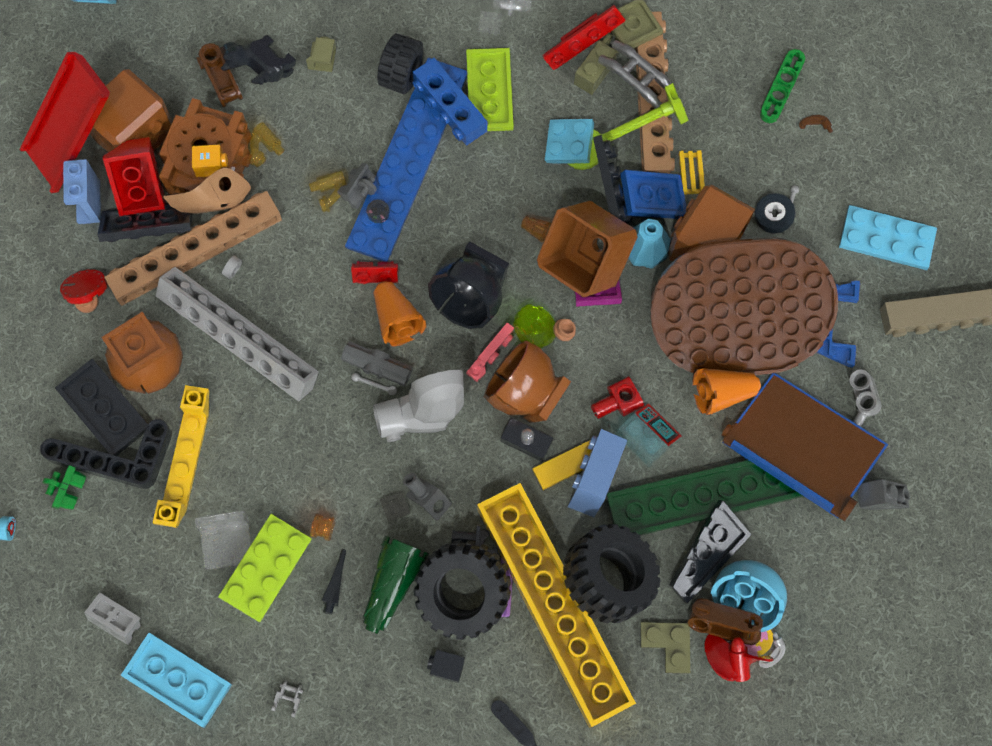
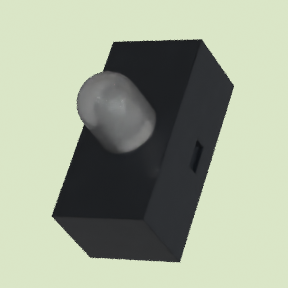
(526, 439)

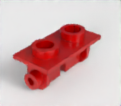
(367, 273)

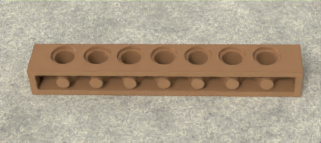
(649, 142)
(188, 259)

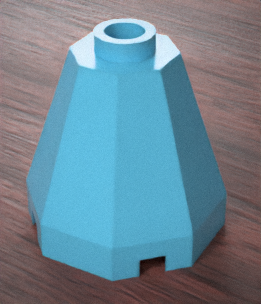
(651, 245)

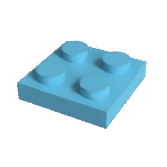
(569, 141)

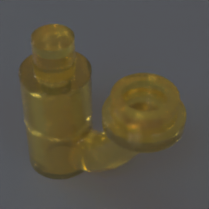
(268, 139)
(328, 182)

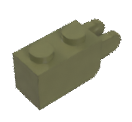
(591, 72)

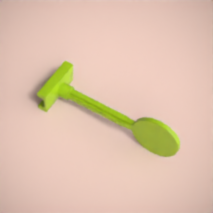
(672, 106)

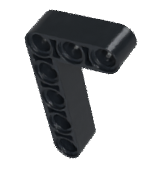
(112, 463)

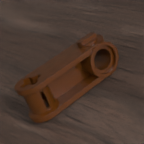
(222, 81)
(725, 621)

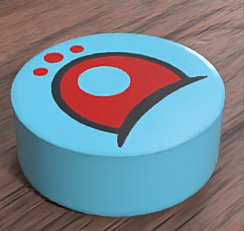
(7, 528)

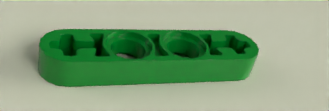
(782, 86)

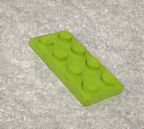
(491, 86)
(264, 568)

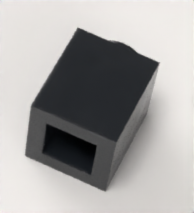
(446, 666)

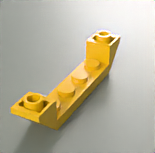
(185, 459)

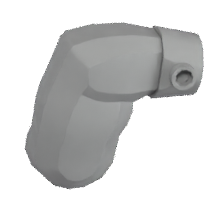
(426, 409)

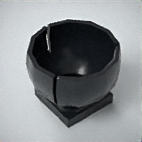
(475, 281)

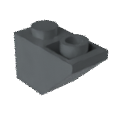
(883, 495)

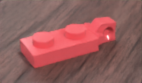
(490, 353)

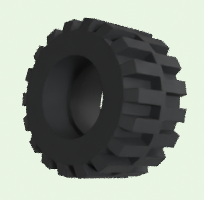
(398, 62)

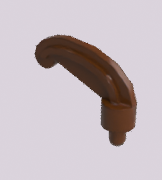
(816, 120)

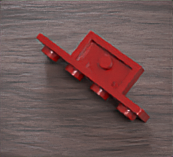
(583, 36)

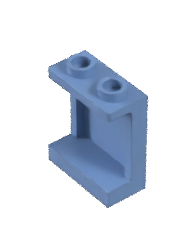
(82, 190)

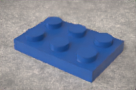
(653, 194)

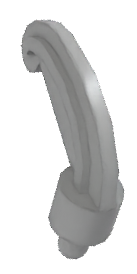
(777, 653)

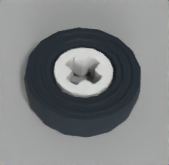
(765, 218)

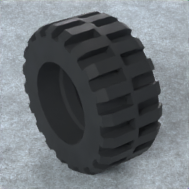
(594, 591)
(444, 614)

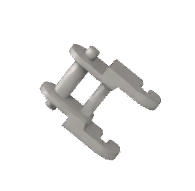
(280, 695)

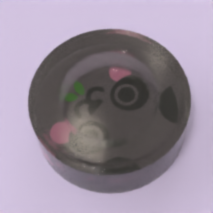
(378, 211)

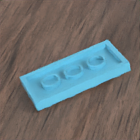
(888, 237)
(176, 680)

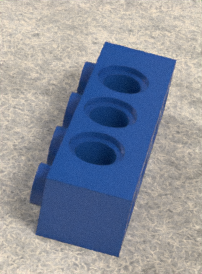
(433, 74)

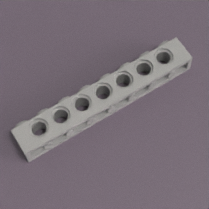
(236, 333)

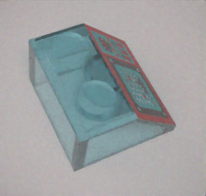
(648, 435)

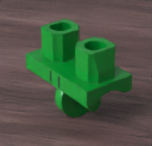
(62, 498)

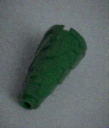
(393, 577)

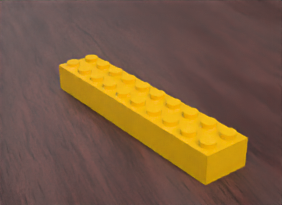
(564, 627)

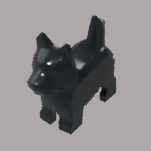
(260, 59)

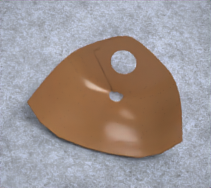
(209, 196)

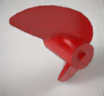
(732, 659)

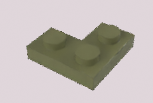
(675, 640)

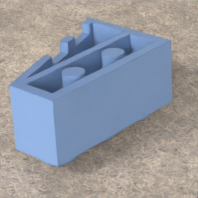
(597, 472)

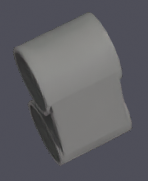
(863, 393)

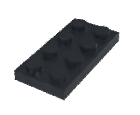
(611, 178)
(134, 226)
(102, 408)

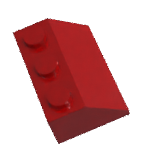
(134, 177)

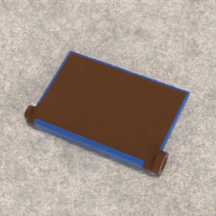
(805, 445)

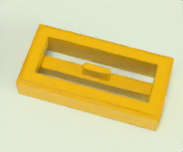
(690, 155)

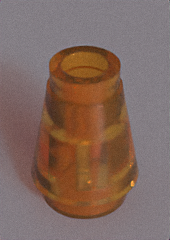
(536, 227)

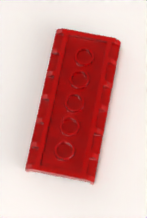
(65, 118)

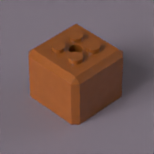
(131, 114)
(709, 219)
(573, 253)

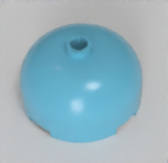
(757, 586)

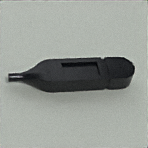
(513, 723)

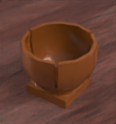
(143, 354)
(529, 386)

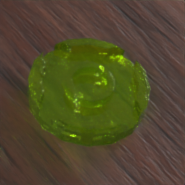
(534, 325)

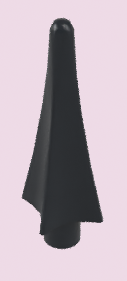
(331, 595)

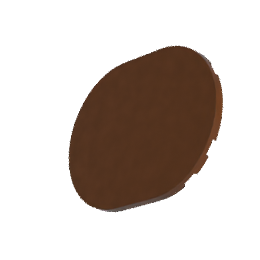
(744, 306)

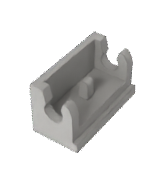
(113, 618)

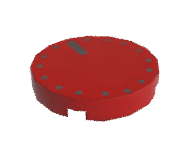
(83, 286)

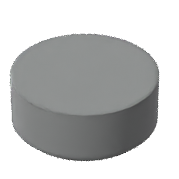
(232, 267)

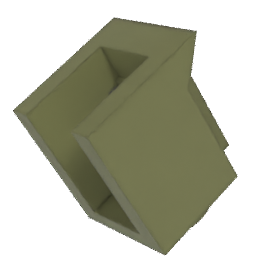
(322, 54)

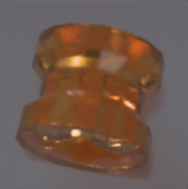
(322, 527)

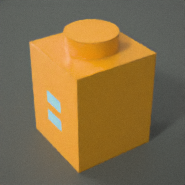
(208, 160)

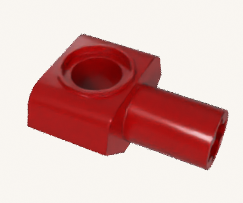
(614, 401)

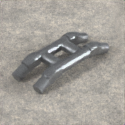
(624, 72)

